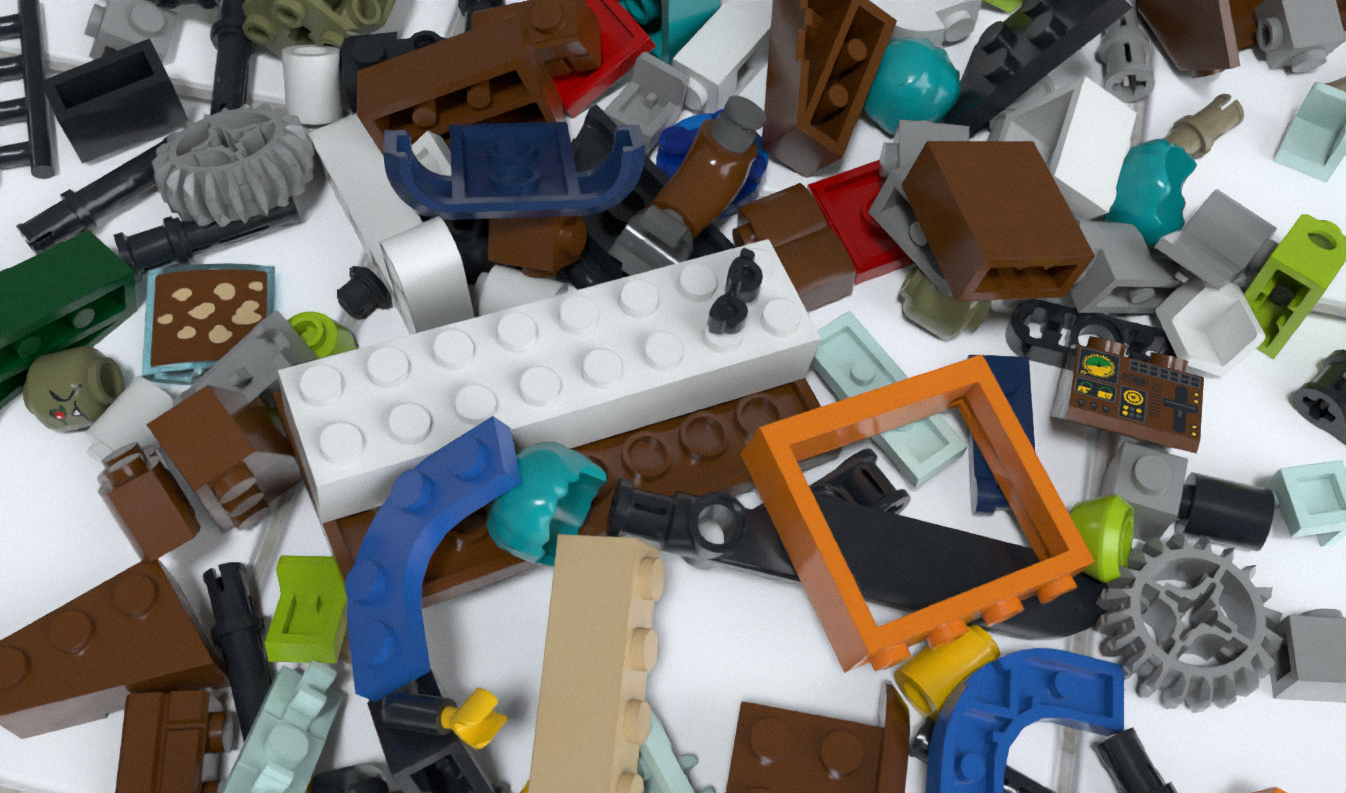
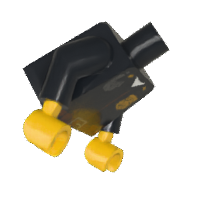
(434, 742)

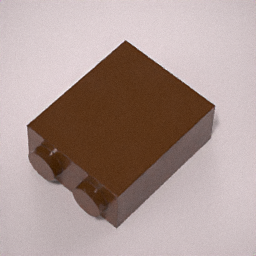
(996, 220)

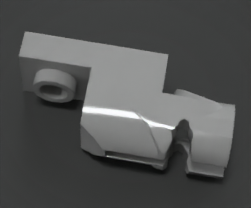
(1122, 272)

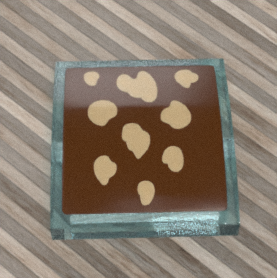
(200, 315)

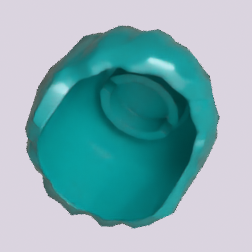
(912, 84)
(1152, 189)
(547, 503)

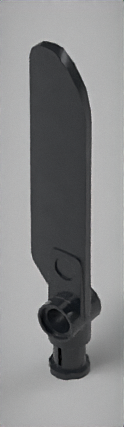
(890, 555)

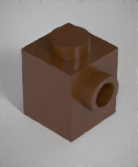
(537, 243)

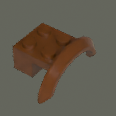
(820, 754)

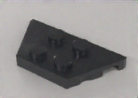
(1024, 50)
(603, 228)

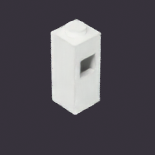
(726, 53)

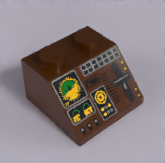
(1131, 396)

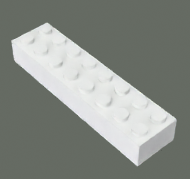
(546, 369)

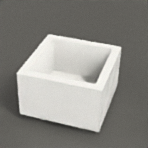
(1081, 139)

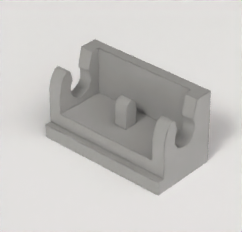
(255, 361)

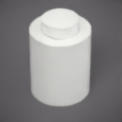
(313, 84)
(509, 287)
(127, 419)

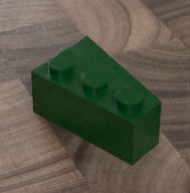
(59, 303)

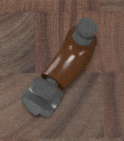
(695, 193)

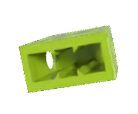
(1306, 265)

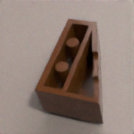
(820, 77)
(101, 646)

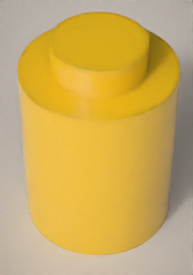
(934, 674)

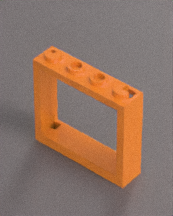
(817, 559)

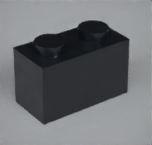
(114, 100)

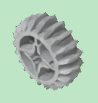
(234, 164)
(1238, 641)

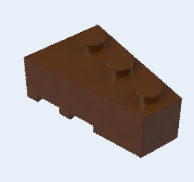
(465, 79)
(229, 453)

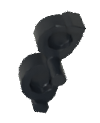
(742, 286)

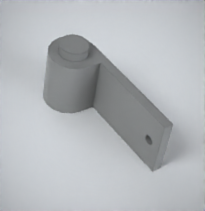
(1220, 242)

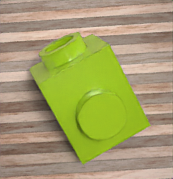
(309, 612)

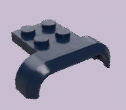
(513, 172)

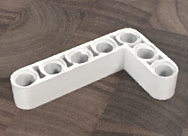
(409, 256)

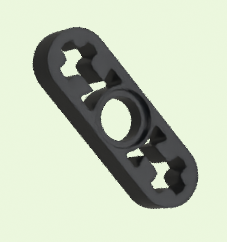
(1055, 317)

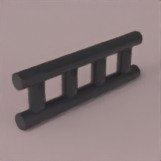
(35, 105)

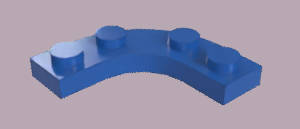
(389, 570)
(1009, 694)

